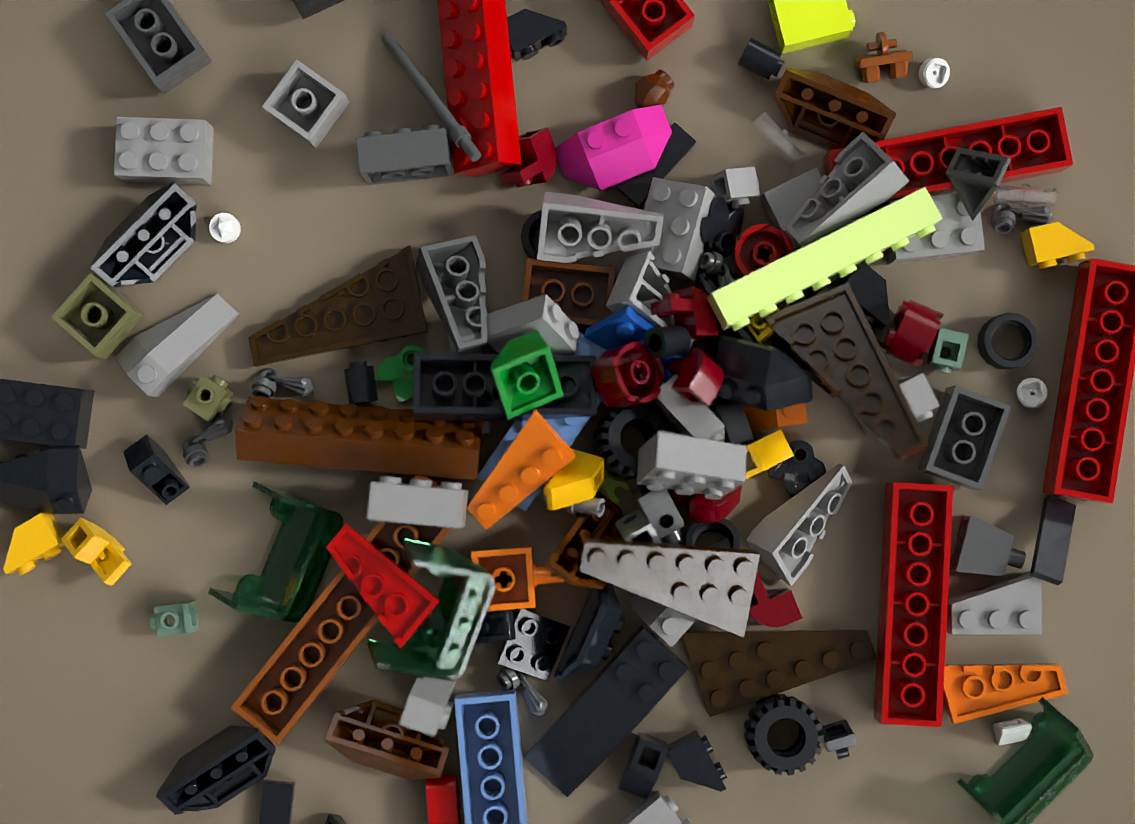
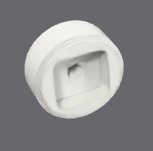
(934, 72)
(224, 228)
(1032, 393)

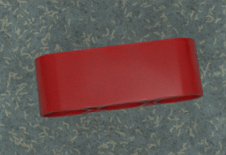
(443, 800)

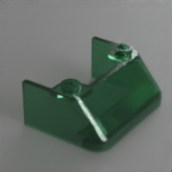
(294, 563)
(454, 624)
(1034, 772)

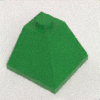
(526, 374)

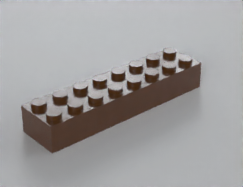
(357, 438)

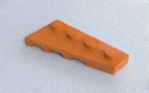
(524, 467)
(993, 688)

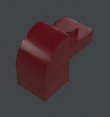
(537, 160)
(689, 310)
(697, 377)
(708, 510)
(774, 609)

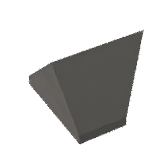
(976, 177)

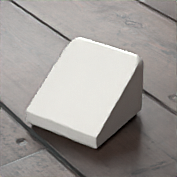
(1011, 731)

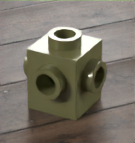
(199, 401)

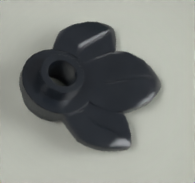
(722, 226)
(798, 473)

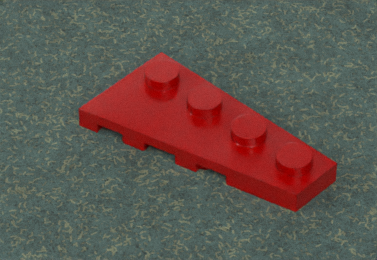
(387, 588)

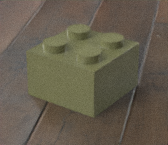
(97, 316)

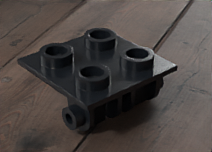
(535, 644)

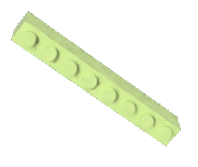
(823, 259)

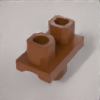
(896, 60)

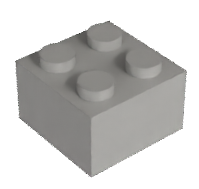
(306, 104)

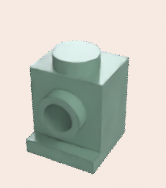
(954, 343)
(184, 615)

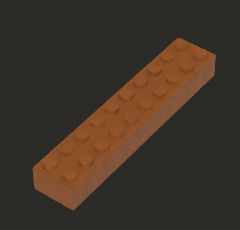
(324, 638)

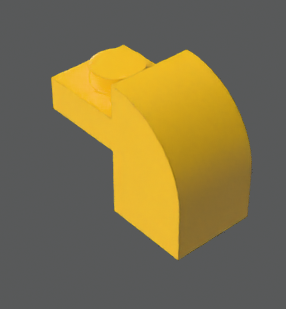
(97, 548)

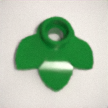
(400, 372)

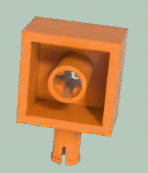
(525, 576)

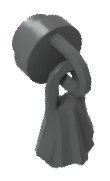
(1005, 220)
(713, 265)
(267, 386)
(196, 453)
(510, 680)

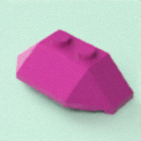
(615, 148)

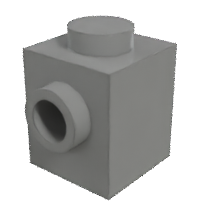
(736, 186)

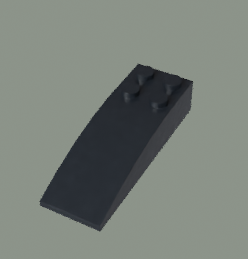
(465, 390)
(606, 711)

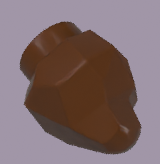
(653, 89)

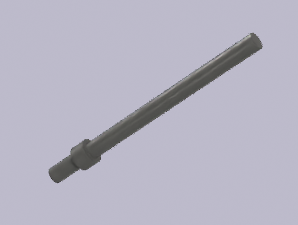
(458, 133)

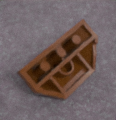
(830, 109)
(566, 555)
(373, 738)

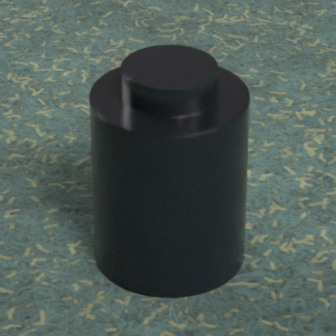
(761, 59)
(666, 341)
(360, 383)

